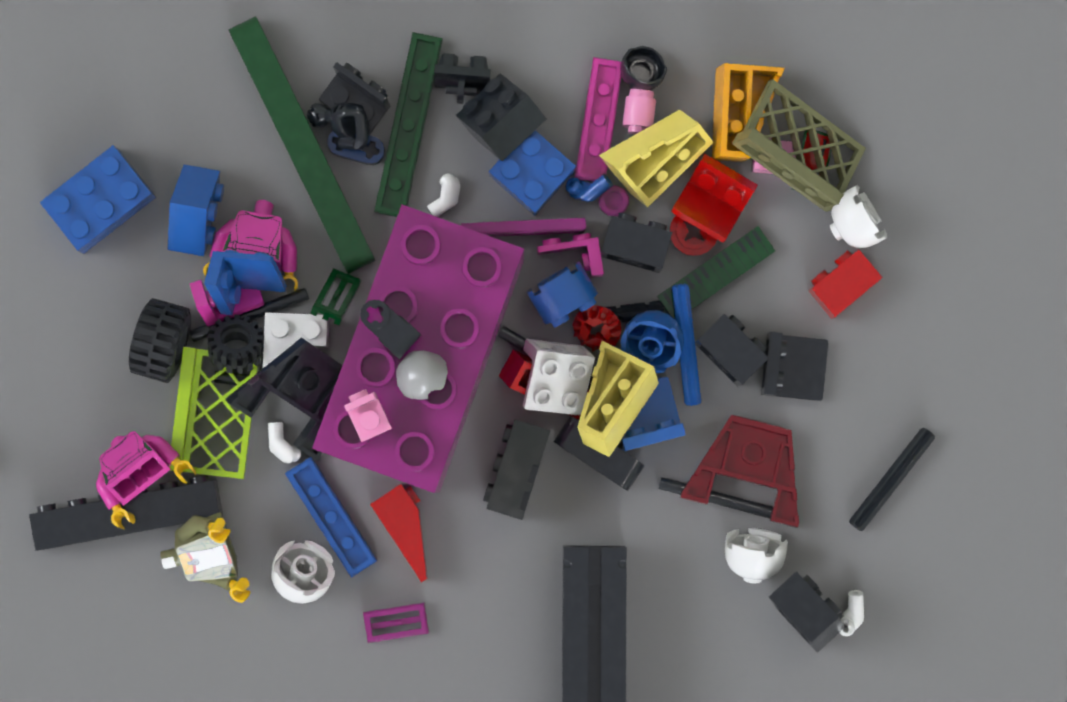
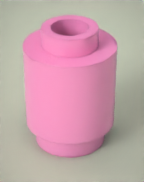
(639, 110)

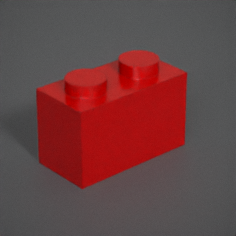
(845, 283)

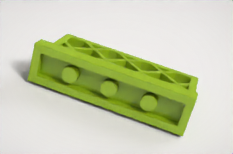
(186, 417)

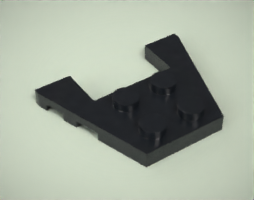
(300, 377)

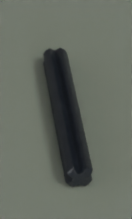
(892, 479)

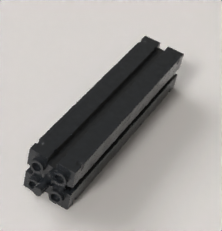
(594, 623)

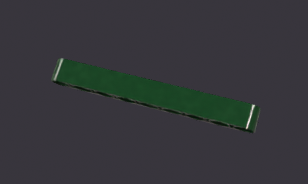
(301, 145)

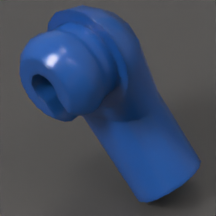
(588, 191)

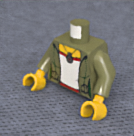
(207, 555)

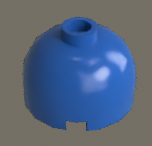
(654, 339)

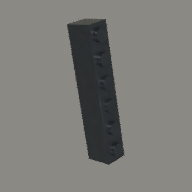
(152, 510)

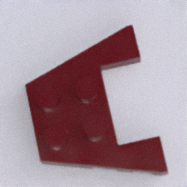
(751, 454)

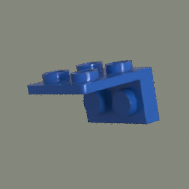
(236, 271)
(656, 420)

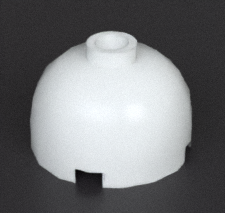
(856, 220)
(755, 554)
(302, 571)

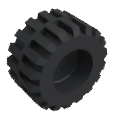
(159, 340)

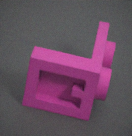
(591, 260)
(249, 300)

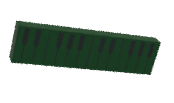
(721, 269)

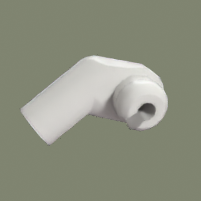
(449, 195)
(281, 447)
(854, 613)

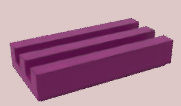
(394, 610)

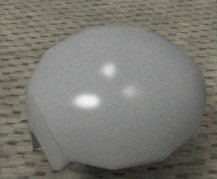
(420, 374)

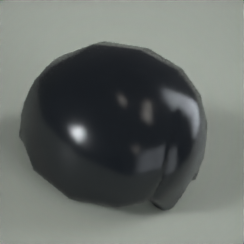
(642, 68)

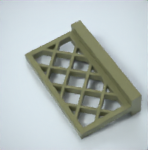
(791, 169)

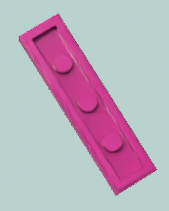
(598, 118)

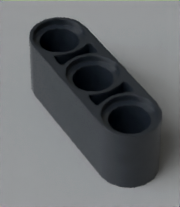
(619, 467)

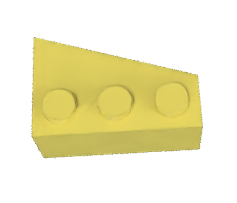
(615, 398)

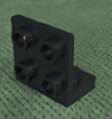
(350, 88)
(794, 367)

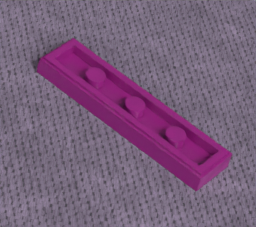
(529, 227)

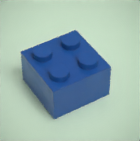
(533, 172)

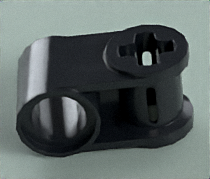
(393, 331)

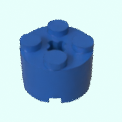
(563, 294)

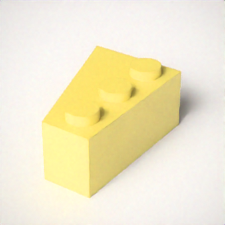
(657, 155)

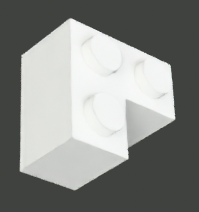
(285, 329)

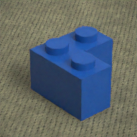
(194, 209)

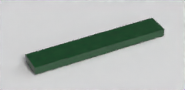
(408, 124)

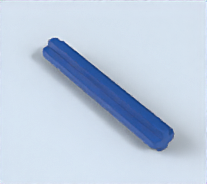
(688, 356)

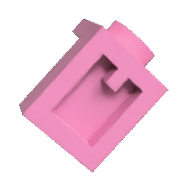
(367, 415)

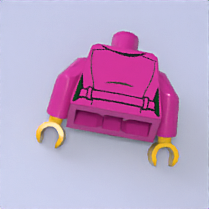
(259, 233)
(132, 467)

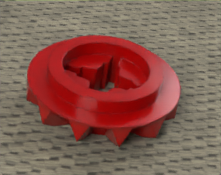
(692, 246)
(591, 318)

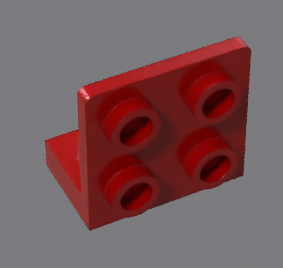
(714, 198)

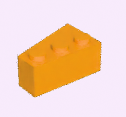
(735, 98)

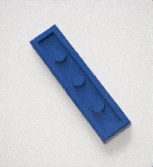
(331, 517)

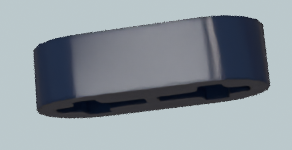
(357, 155)

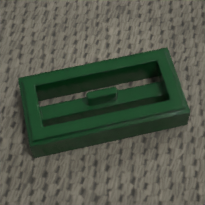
(328, 311)

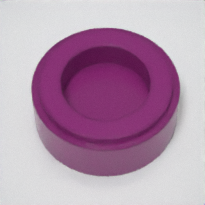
(614, 201)

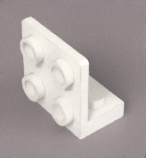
(557, 376)

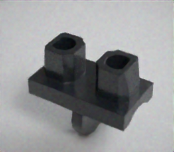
(459, 79)

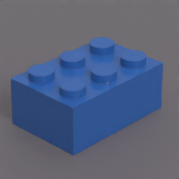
(97, 199)

